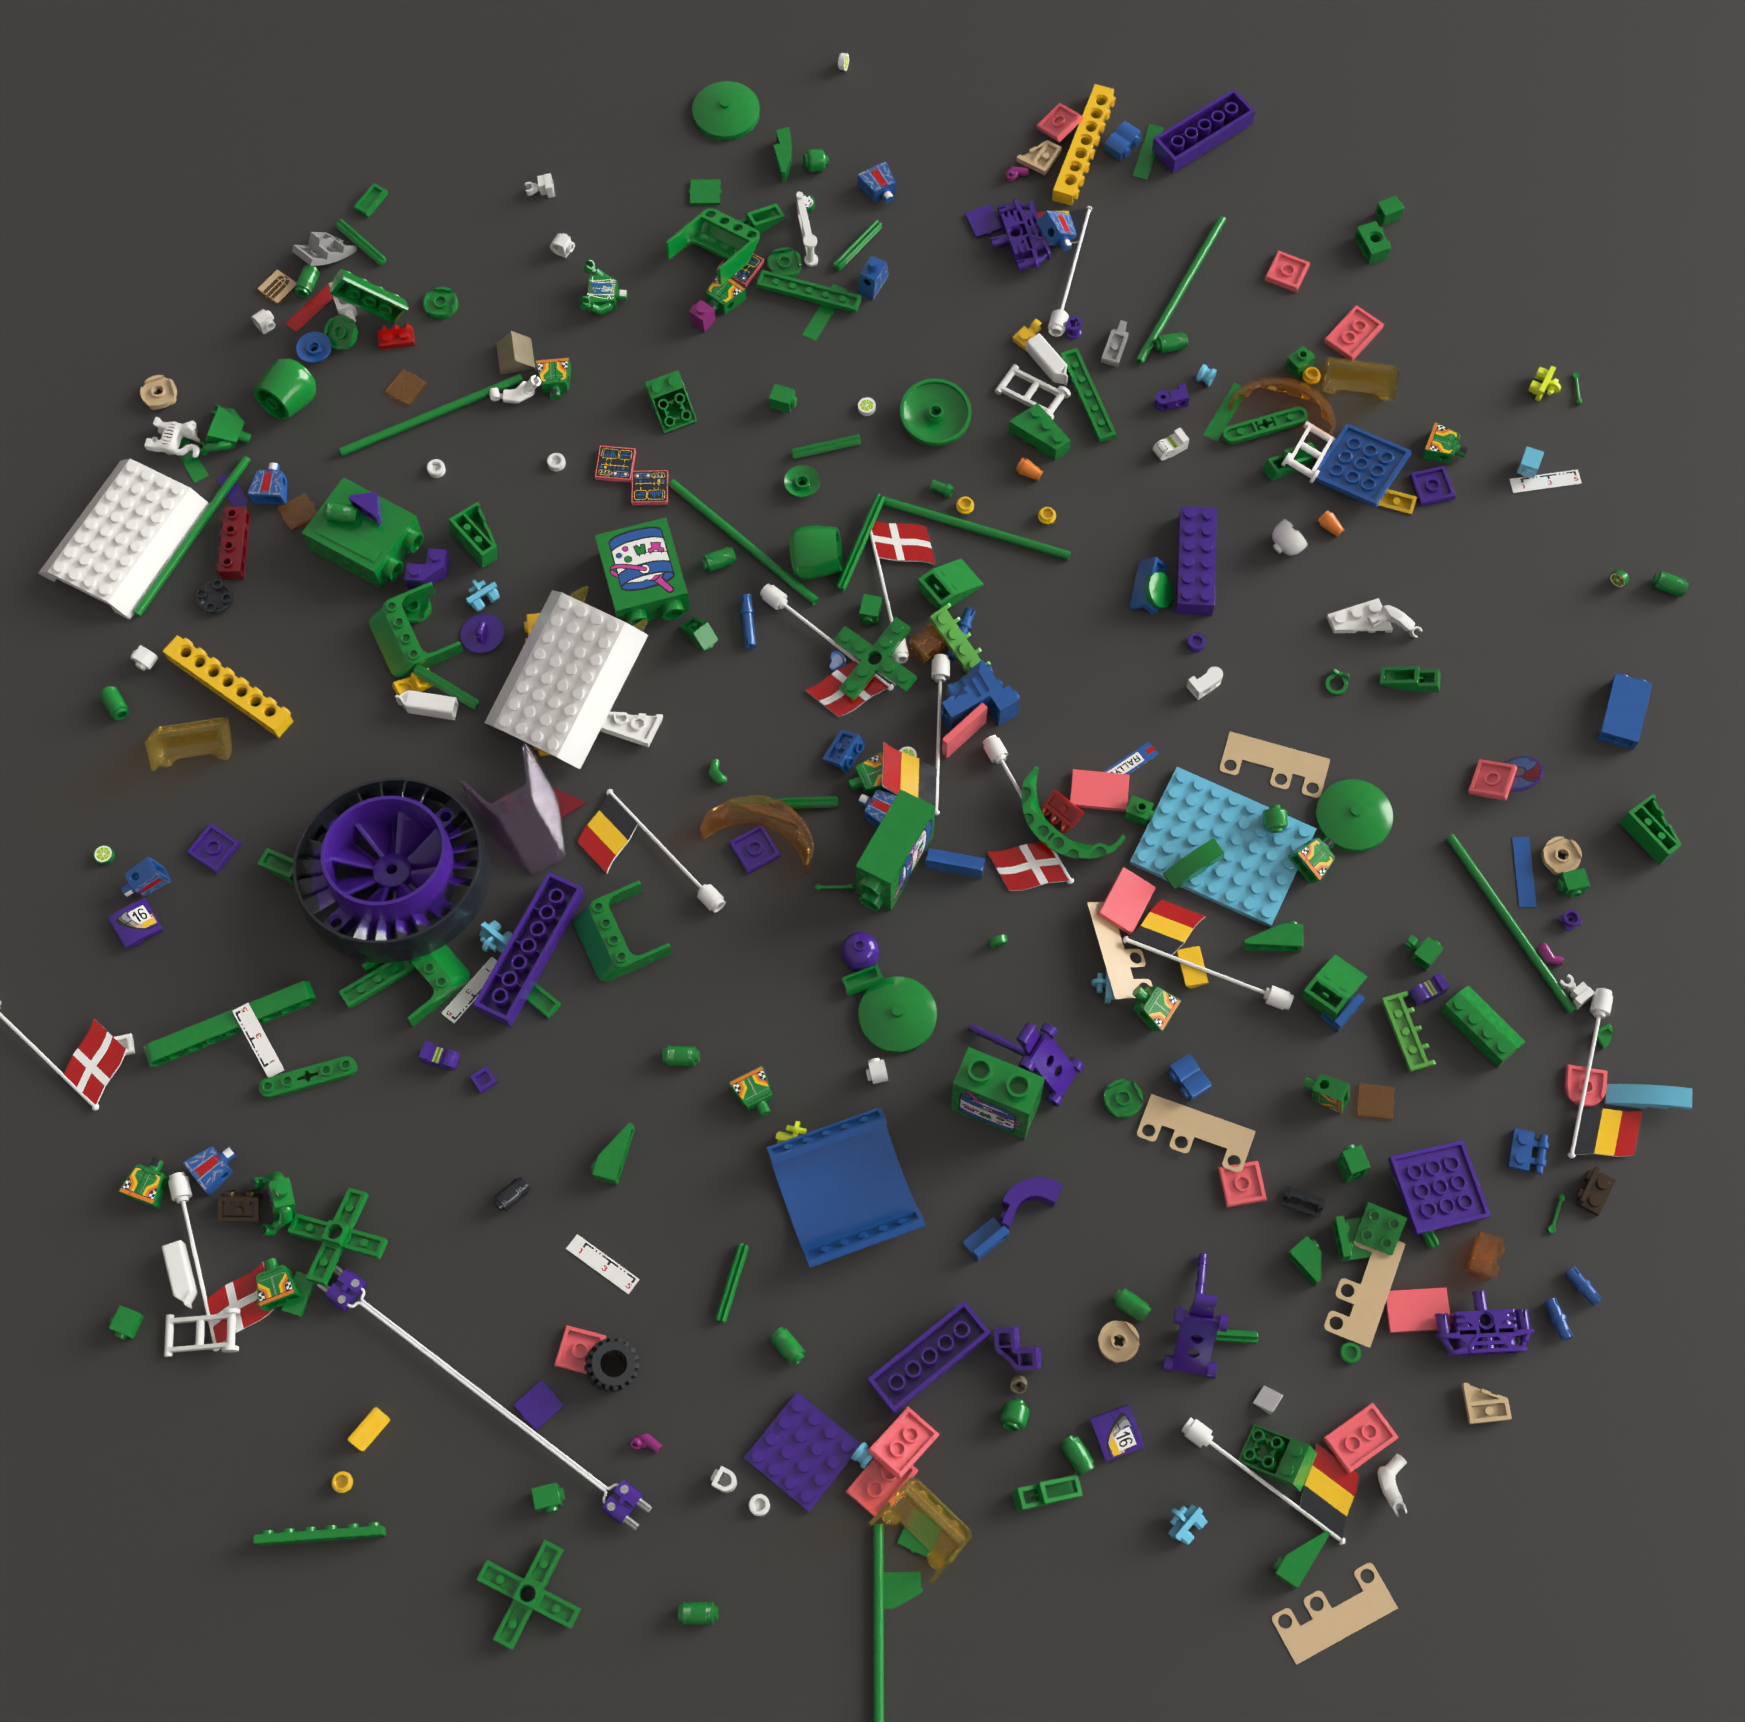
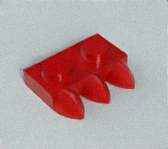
(396, 337)
(1062, 810)

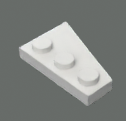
(1355, 619)
(634, 728)

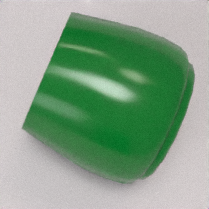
(285, 389)
(815, 551)

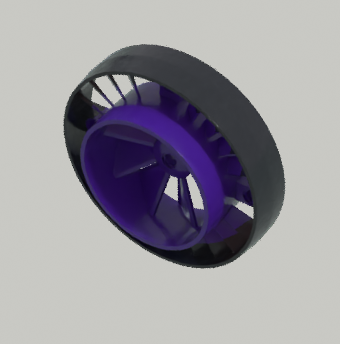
(421, 861)

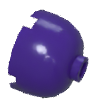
(859, 951)

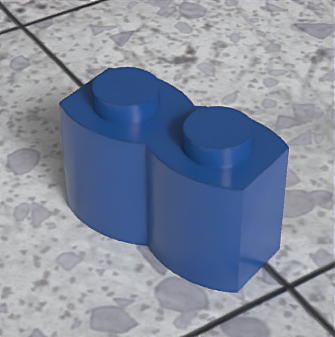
(1122, 141)
(1189, 1077)

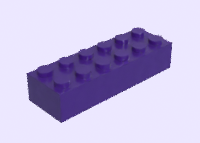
(1203, 130)
(1196, 561)
(929, 1357)

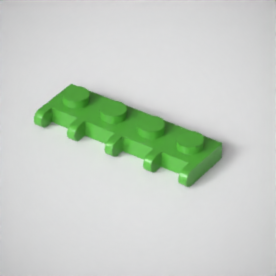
(955, 639)
(1405, 1032)

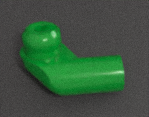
(714, 773)

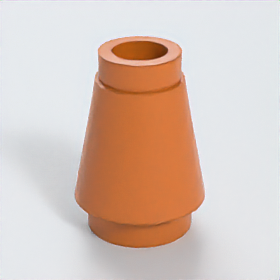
(1028, 469)
(1331, 523)

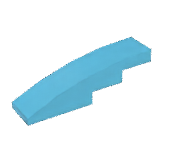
(1648, 1096)

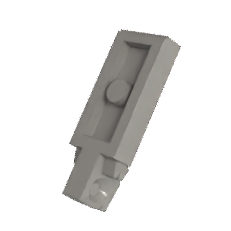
(1115, 345)

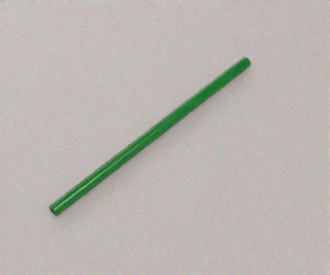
(1180, 290)
(432, 414)
(976, 528)
(191, 536)
(745, 543)
(1511, 924)
(878, 1623)

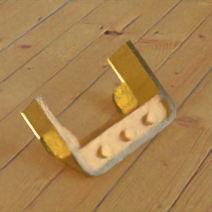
(1360, 377)
(189, 740)
(929, 1521)

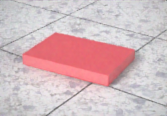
(1353, 333)
(964, 730)
(1100, 790)
(1126, 901)
(1416, 1309)
(1360, 1438)
(903, 1443)
(876, 1486)

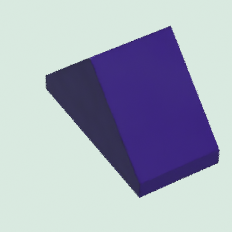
(368, 505)

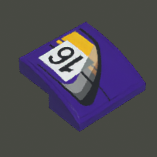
(135, 923)
(1117, 1432)

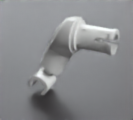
(518, 395)
(1396, 616)
(1387, 1482)

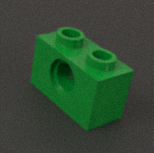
(1372, 242)
(1352, 1163)

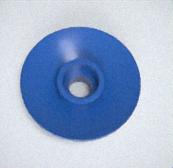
(310, 342)

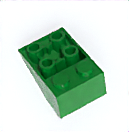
(670, 401)
(948, 584)
(1333, 987)
(1278, 1457)

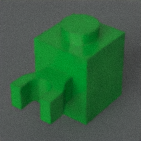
(1425, 952)

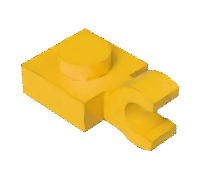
(1025, 334)

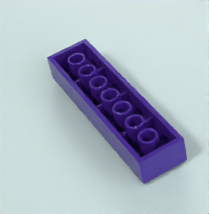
(529, 949)

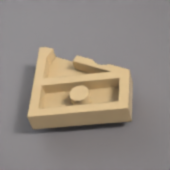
(1040, 157)
(1484, 1406)

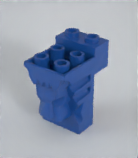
(978, 688)

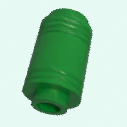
(306, 281)
(1171, 342)
(341, 512)
(718, 559)
(1670, 583)
(114, 703)
(681, 1055)
(1131, 1305)
(787, 1346)
(1077, 1455)
(697, 1613)

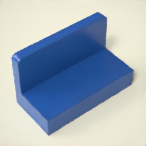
(1347, 1012)
(986, 1238)

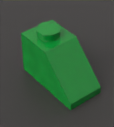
(699, 633)
(1307, 1259)

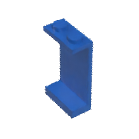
(1625, 711)

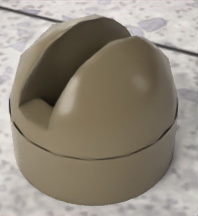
(1018, 1389)

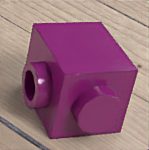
(702, 315)

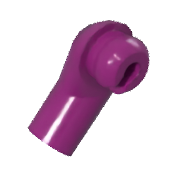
(1014, 172)
(1547, 956)
(644, 1441)

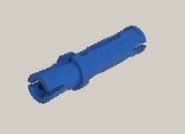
(747, 614)
(964, 625)

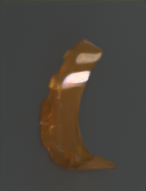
(1291, 387)
(764, 811)

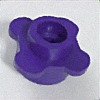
(1572, 914)

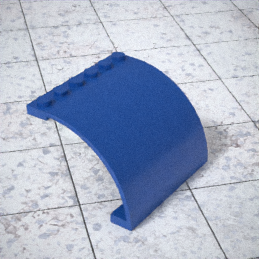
(844, 1187)

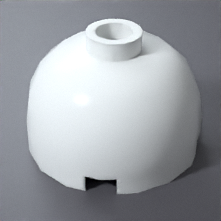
(1287, 539)

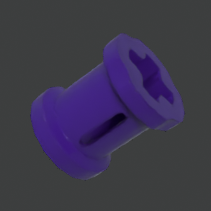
(1071, 326)

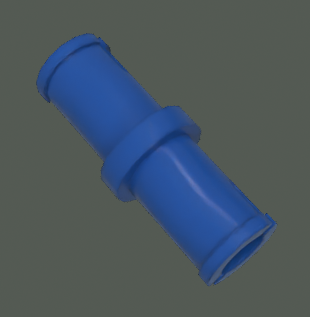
(1583, 1286)
(1558, 1319)

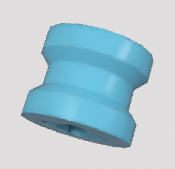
(1206, 375)
(862, 1455)

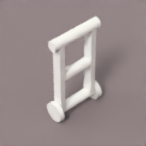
(809, 240)
(1061, 393)
(1289, 459)
(229, 1346)

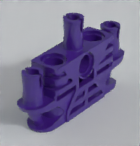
(1014, 227)
(1484, 1343)

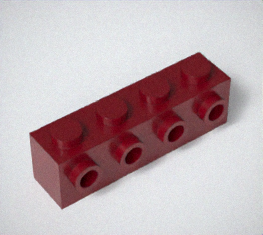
(234, 543)

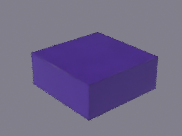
(483, 1079)

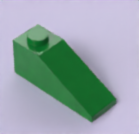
(1282, 938)
(612, 1158)
(1295, 1565)

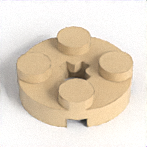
(162, 400)
(1554, 863)
(1130, 1343)

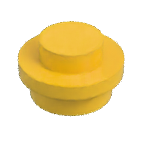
(1311, 375)
(965, 505)
(1047, 515)
(342, 1482)

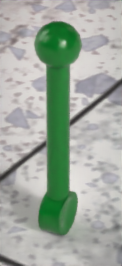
(1575, 376)
(818, 887)
(1552, 1229)

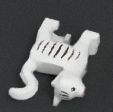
(171, 438)

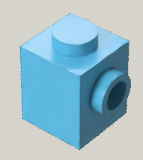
(1530, 462)

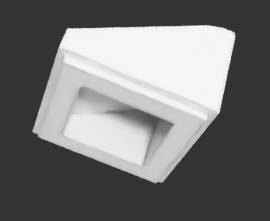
(1267, 1399)

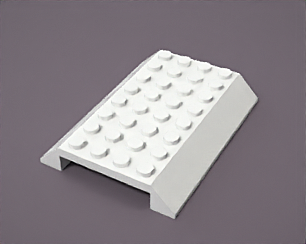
(125, 536)
(566, 678)

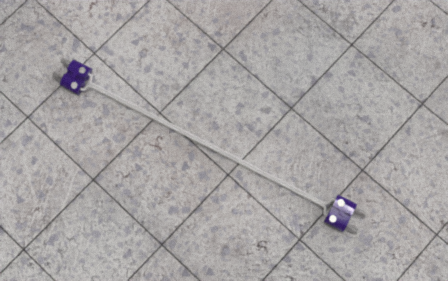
(617, 1506)

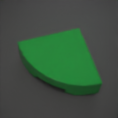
(1604, 1036)

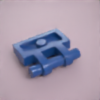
(1521, 1151)

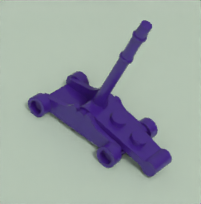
(1040, 1057)
(1197, 1331)

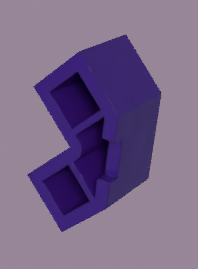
(433, 570)
(1008, 1345)

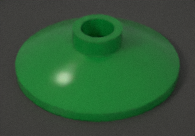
(799, 475)

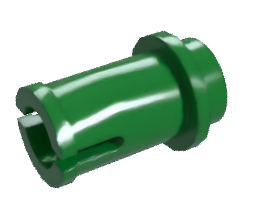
(939, 487)

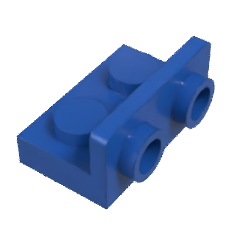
(844, 750)

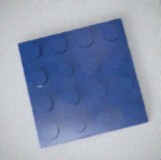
(1361, 465)

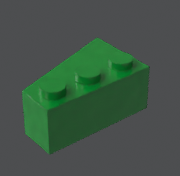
(1039, 430)
(473, 534)
(1651, 830)

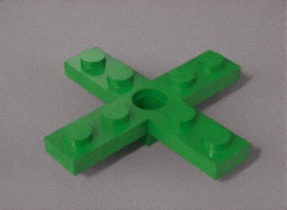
(865, 652)
(349, 1240)
(543, 1602)

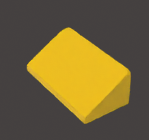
(1398, 501)
(1192, 976)
(369, 1429)

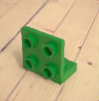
(1380, 1228)
(1344, 1236)

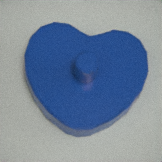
(837, 660)

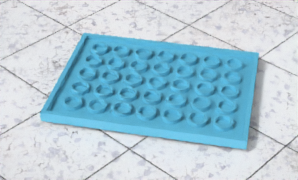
(1255, 862)

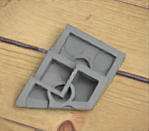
(323, 249)

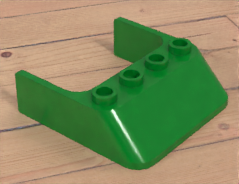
(720, 236)
(398, 639)
(604, 940)
(441, 971)

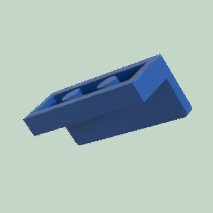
(1144, 569)
(955, 863)

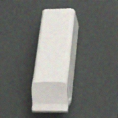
(1047, 359)
(428, 704)
(180, 1272)

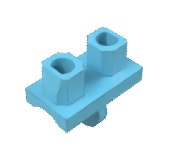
(475, 599)
(492, 938)
(1099, 982)
(1183, 1521)

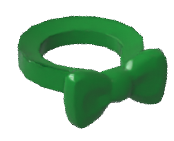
(1345, 676)

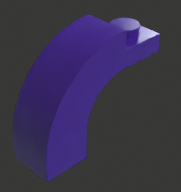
(1031, 1189)

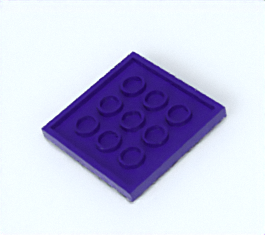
(1439, 1187)
(802, 1452)

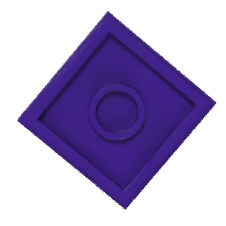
(1432, 486)
(213, 848)
(754, 849)

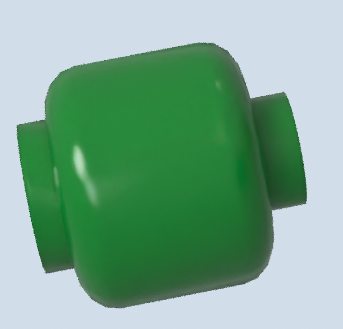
(815, 160)
(1275, 819)
(1014, 1415)

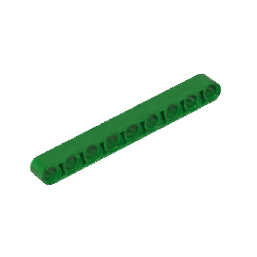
(226, 1024)

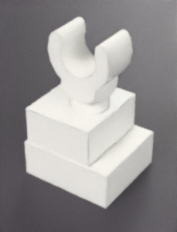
(545, 186)
(1579, 994)

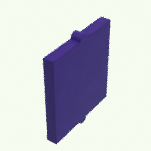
(983, 221)
(538, 1405)

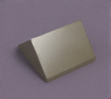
(515, 353)

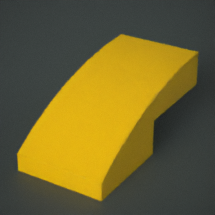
(411, 683)

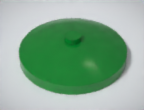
(726, 110)
(935, 412)
(1354, 815)
(897, 1015)

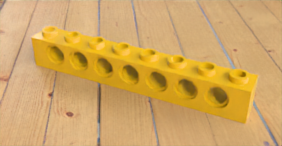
(1083, 145)
(176, 653)

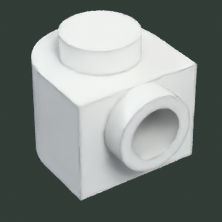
(562, 245)
(264, 321)
(144, 658)
(877, 1071)
(724, 1480)

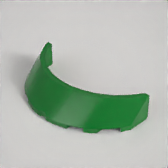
(1052, 837)

